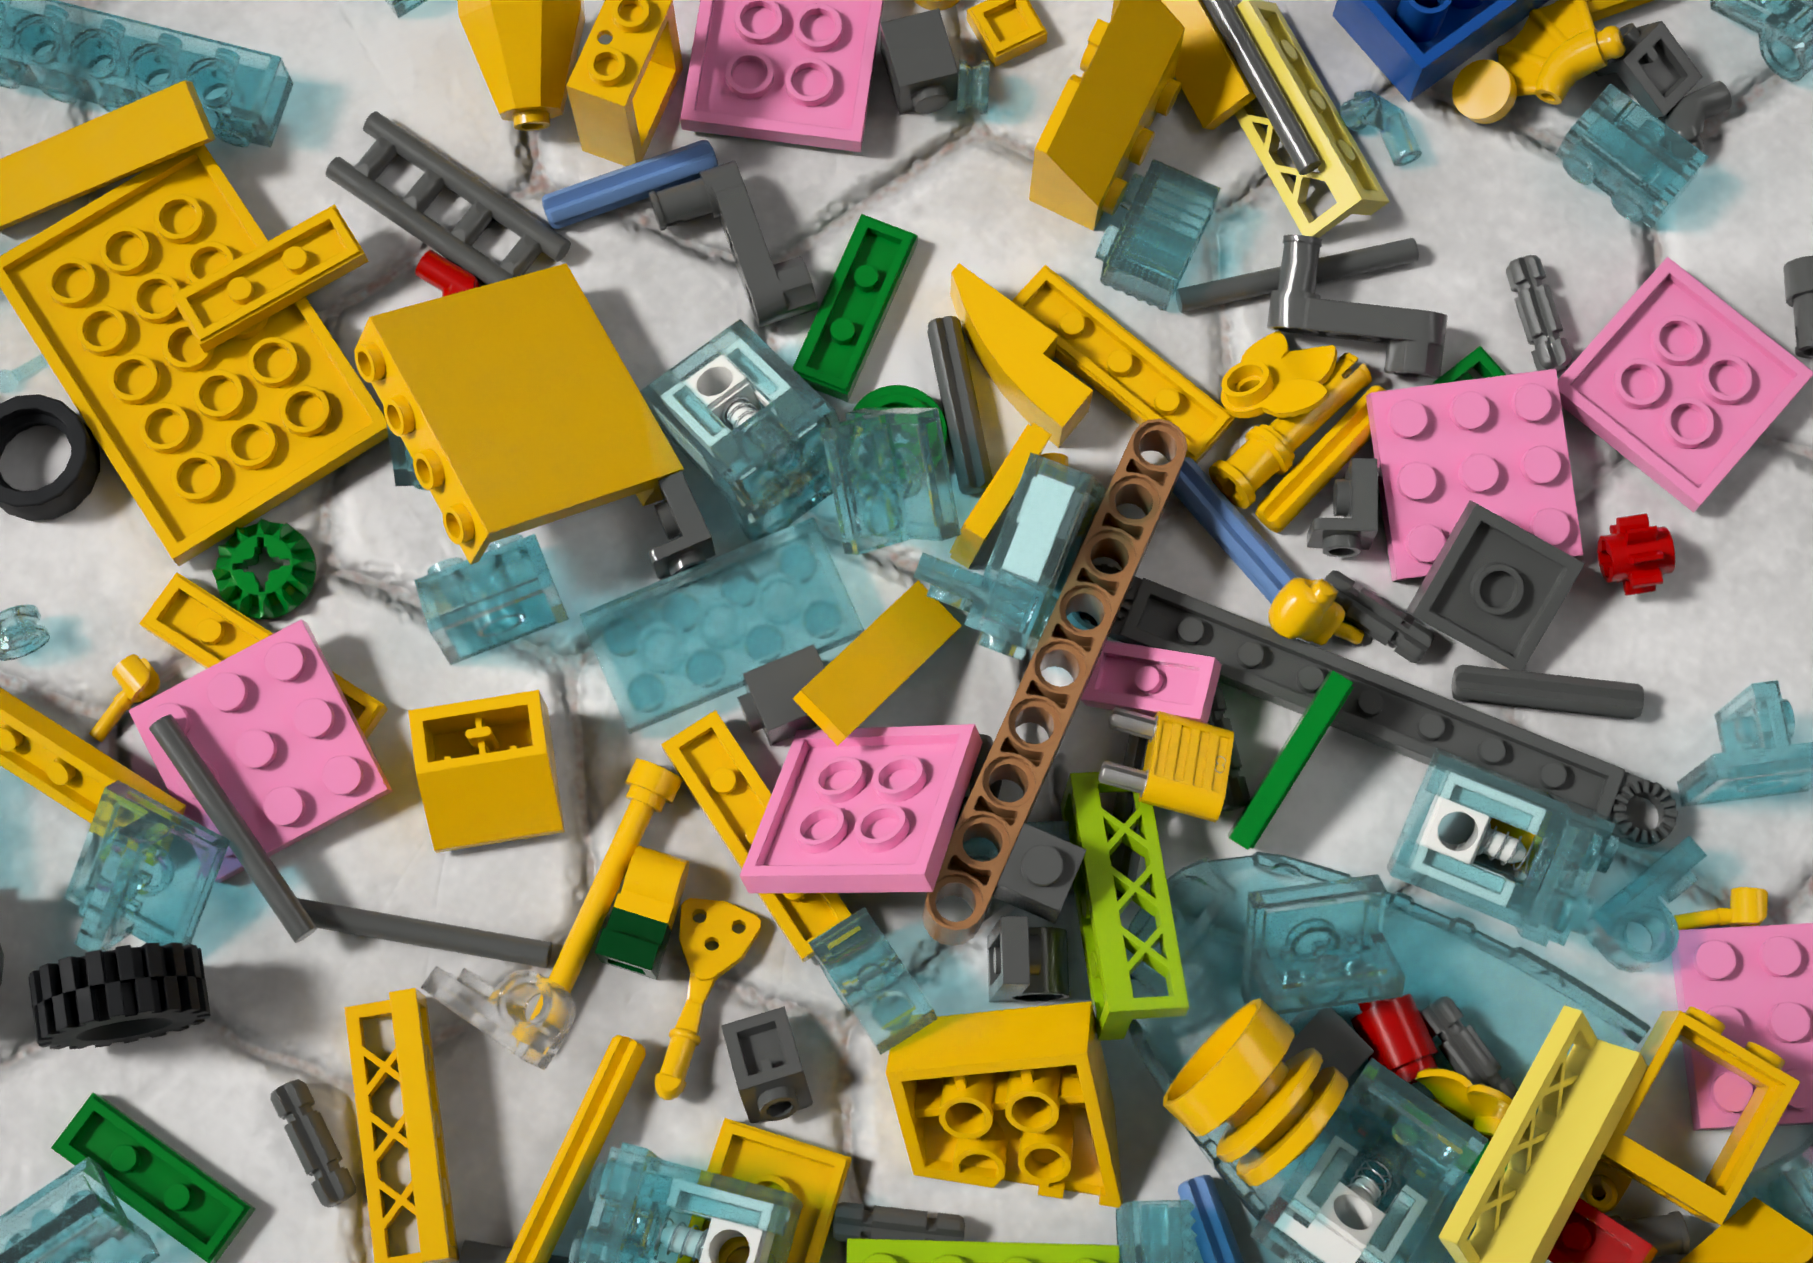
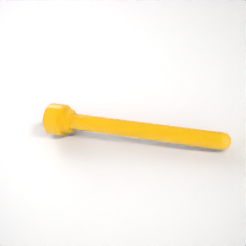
(648, 791)

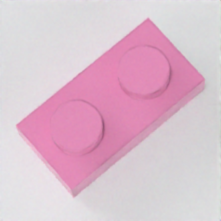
(1153, 681)

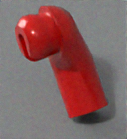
(444, 274)

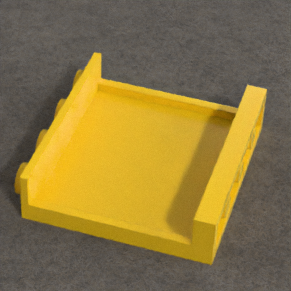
(513, 406)

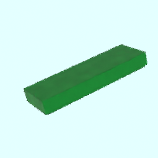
(855, 307)
(1291, 760)
(155, 1178)

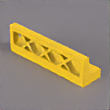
(422, 1125)

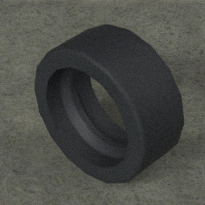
(81, 470)

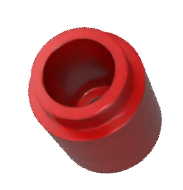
(1396, 1036)

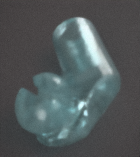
(1387, 119)

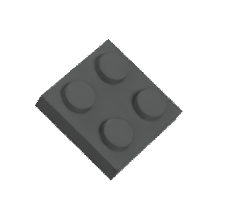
(1495, 587)

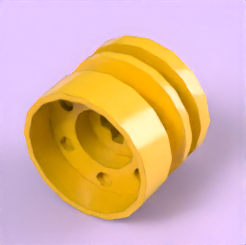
(1268, 1103)

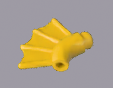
(1558, 49)

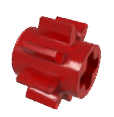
(1636, 554)

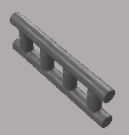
(437, 174)

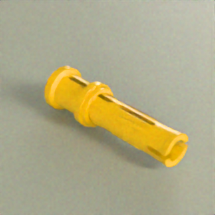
(1271, 447)

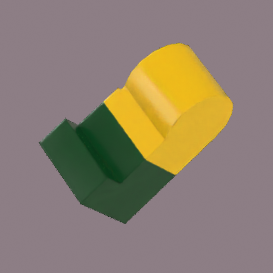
(644, 913)

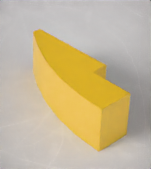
(1019, 356)

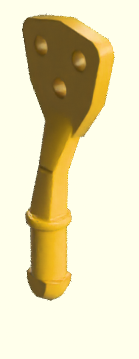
(704, 969)

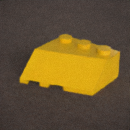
(1108, 112)
(1010, 1101)

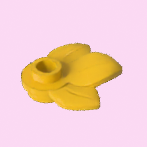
(1278, 379)
(1473, 1104)

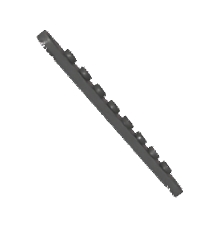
(1380, 705)

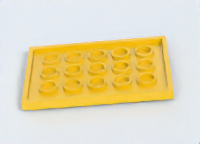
(188, 430)

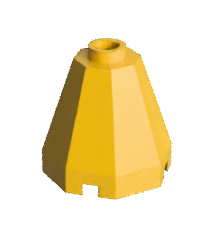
(525, 54)

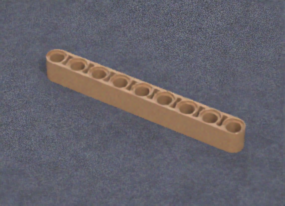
(1050, 705)

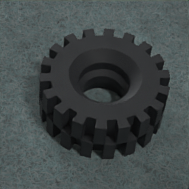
(118, 995)

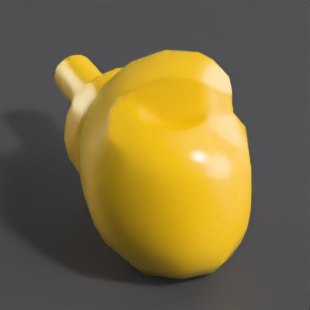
(1309, 612)

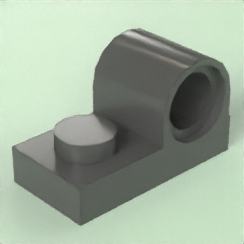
(1027, 962)

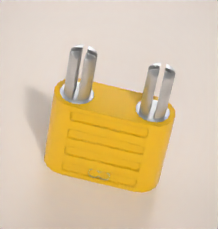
(1182, 765)

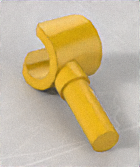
(138, 684)
(1746, 908)

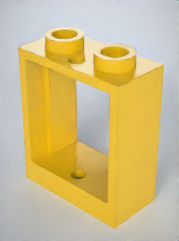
(626, 84)
(1756, 1064)

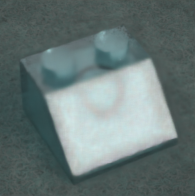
(490, 600)

